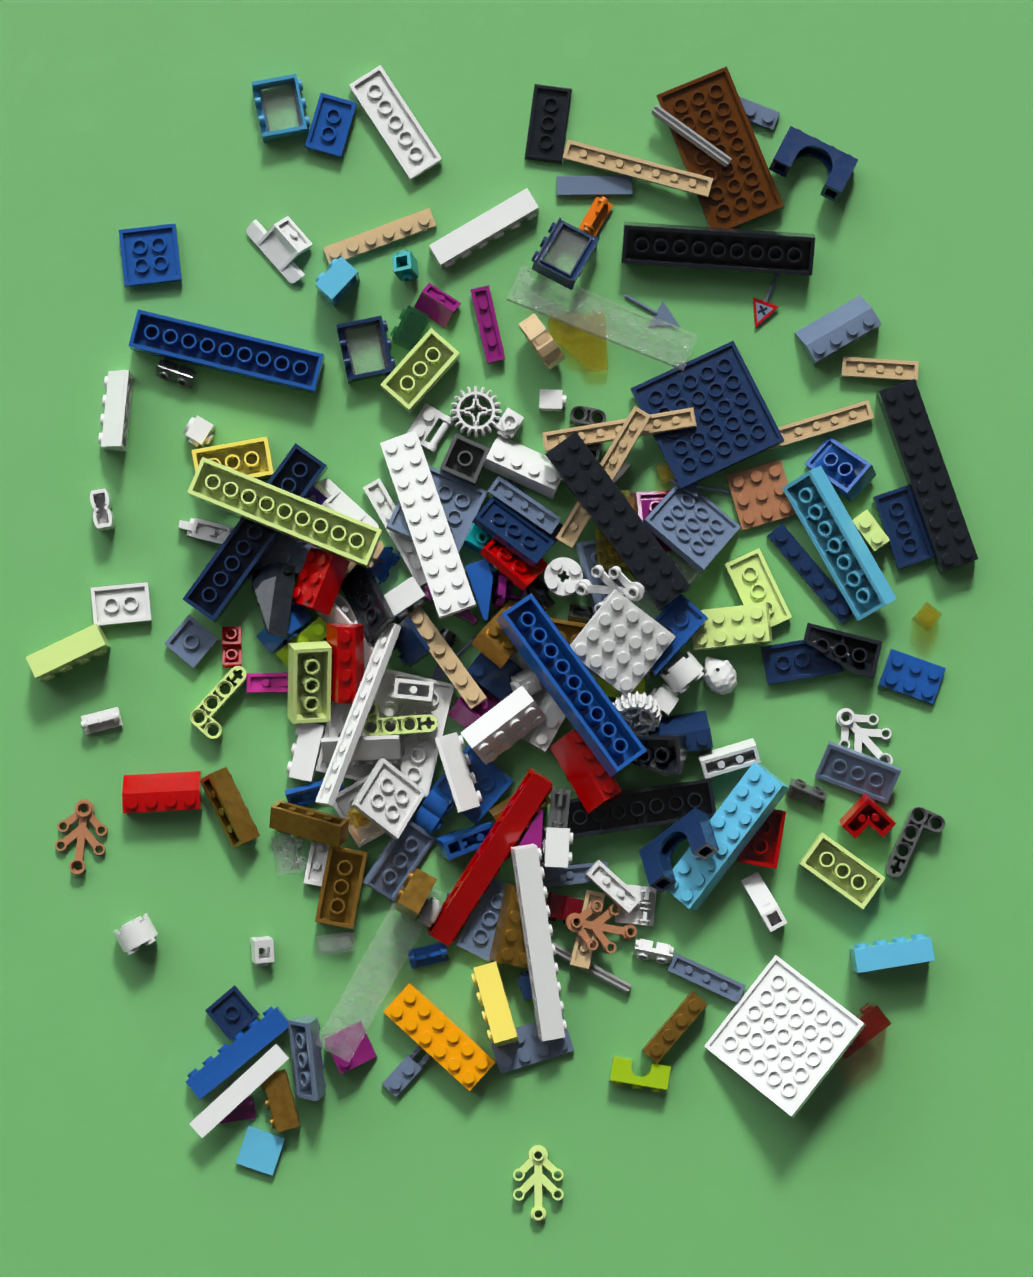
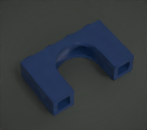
(799, 144)
(658, 853)

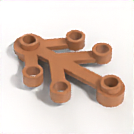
(81, 833)
(598, 927)

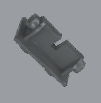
(167, 371)
(799, 788)
(559, 808)

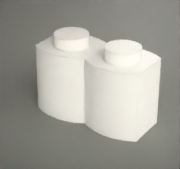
(102, 504)

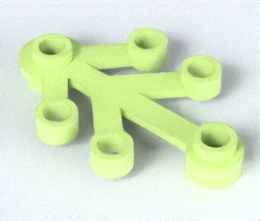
(537, 1180)

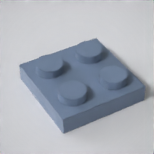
(191, 641)

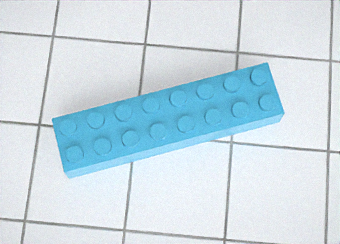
(839, 543)
(733, 828)

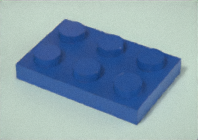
(331, 125)
(911, 676)

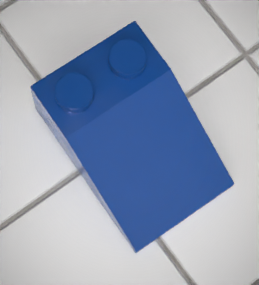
(844, 468)
(481, 581)

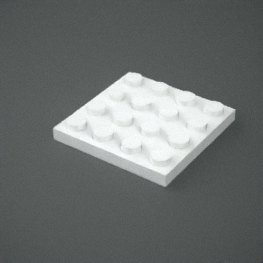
(621, 642)

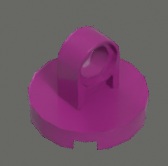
(502, 591)

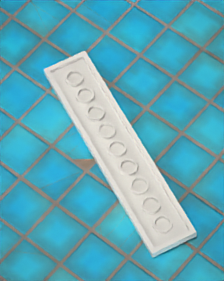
(428, 524)

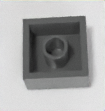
(465, 459)

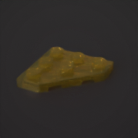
(583, 346)

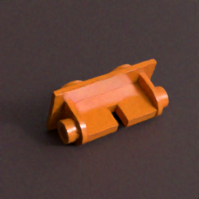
(596, 216)

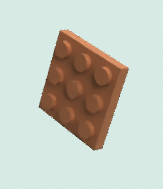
(760, 495)

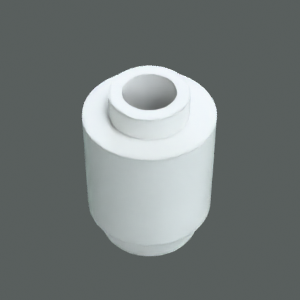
(429, 912)

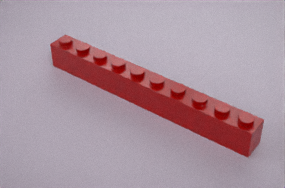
(490, 856)

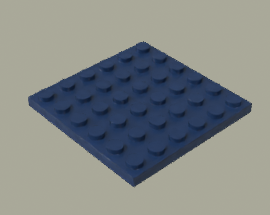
(727, 410)

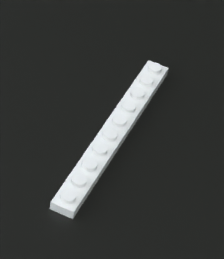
(357, 715)

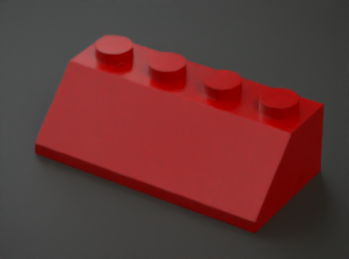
(347, 660)
(584, 772)
(162, 792)

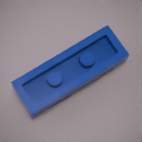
(305, 794)

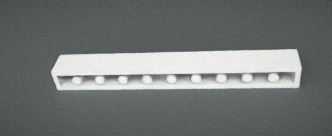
(537, 941)

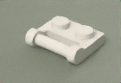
(425, 423)

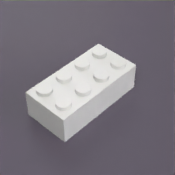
(503, 725)

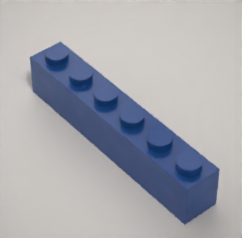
(238, 1053)

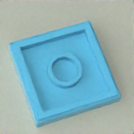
(260, 1150)

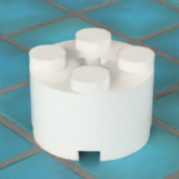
(553, 582)
(681, 672)
(136, 933)

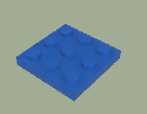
(150, 255)
(490, 783)

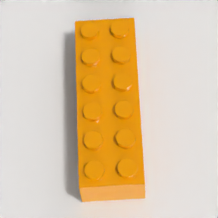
(439, 1036)

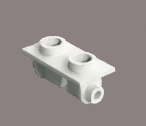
(101, 720)
(662, 954)

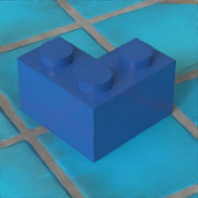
(297, 623)

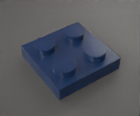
(232, 1012)

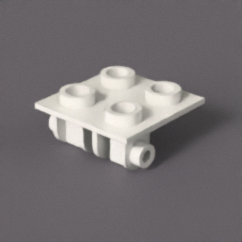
(644, 910)

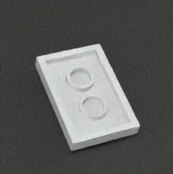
(121, 604)

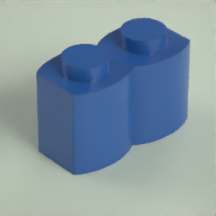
(433, 810)

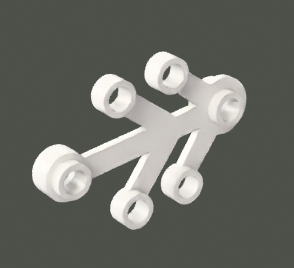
(611, 585)
(862, 734)

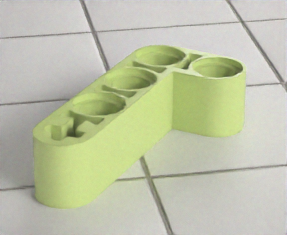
(221, 698)
(400, 723)

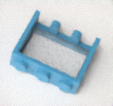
(280, 107)

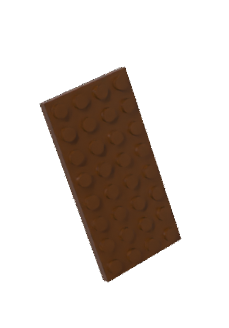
(717, 114)

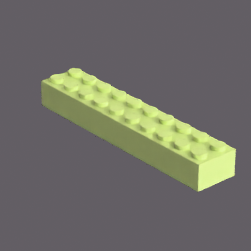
(285, 512)

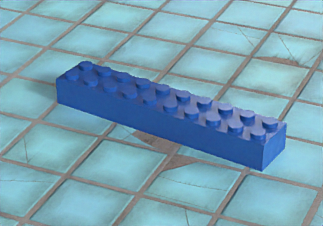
(226, 351)
(570, 685)

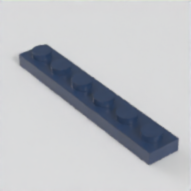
(810, 572)

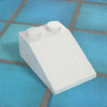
(556, 847)

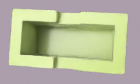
(870, 531)

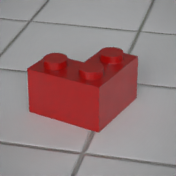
(866, 813)

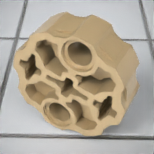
(541, 341)

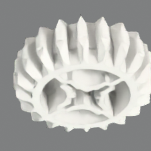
(467, 411)
(639, 712)

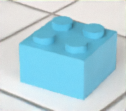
(337, 280)

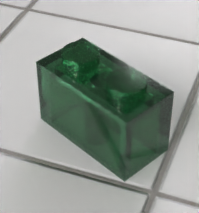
(410, 328)

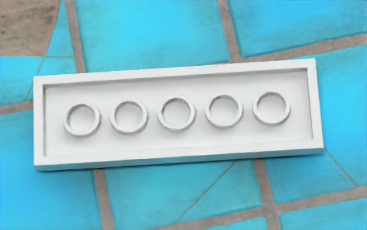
(395, 122)

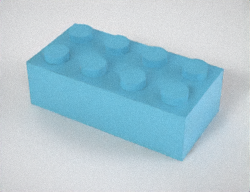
(892, 954)

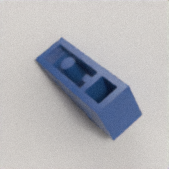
(463, 841)

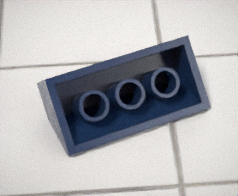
(692, 724)

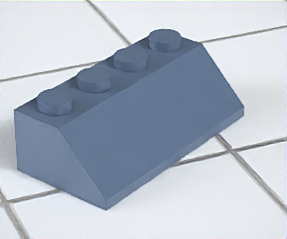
(838, 329)
(307, 1058)

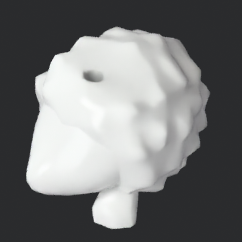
(719, 675)

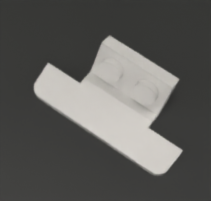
(281, 245)
(341, 503)

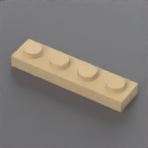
(879, 369)
(580, 955)

